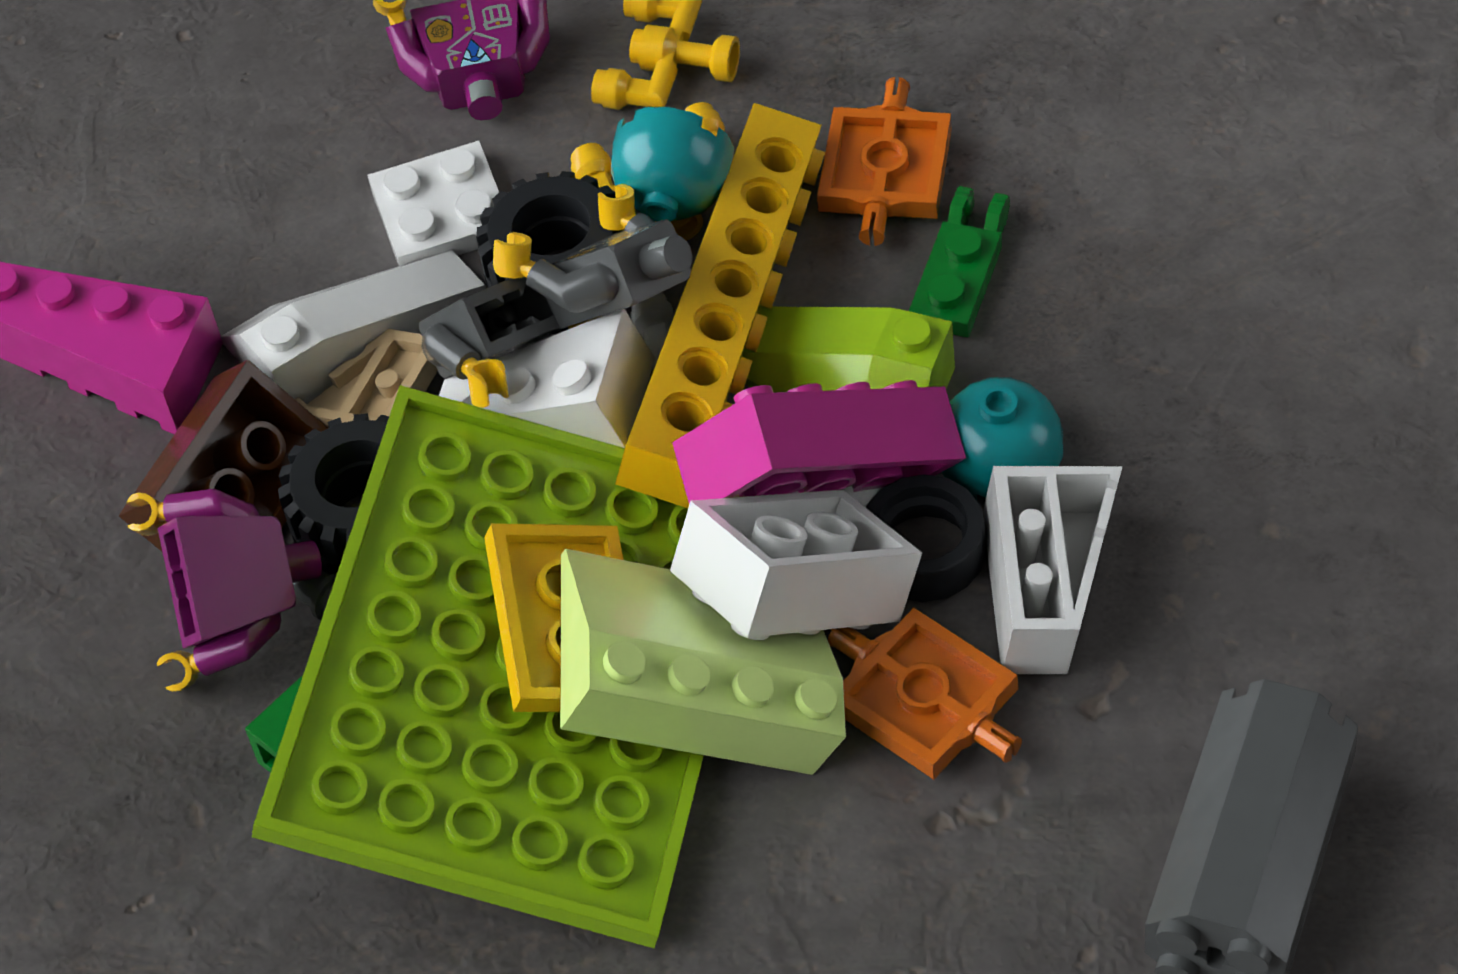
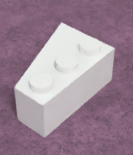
(576, 380)
(1043, 556)

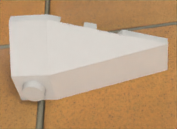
(318, 332)

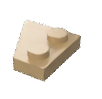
(373, 378)

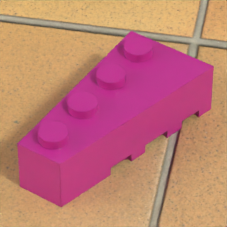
(110, 339)
(819, 440)

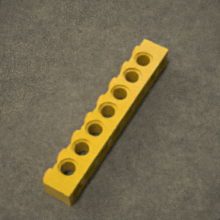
(723, 296)

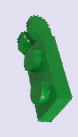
(961, 262)

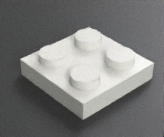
(434, 202)

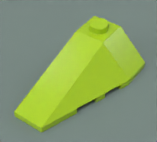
(850, 347)

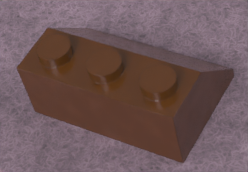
(231, 444)

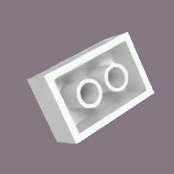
(794, 563)

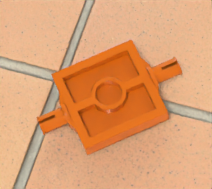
(885, 162)
(925, 692)

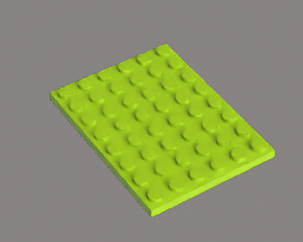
(405, 709)

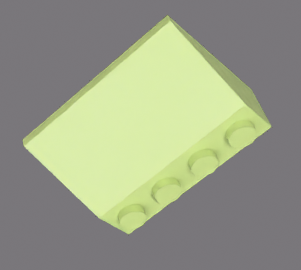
(674, 675)

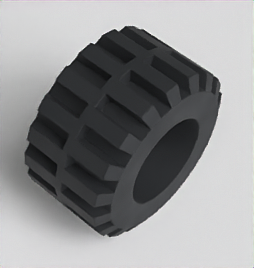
(551, 211)
(324, 478)

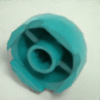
(670, 162)
(1003, 425)

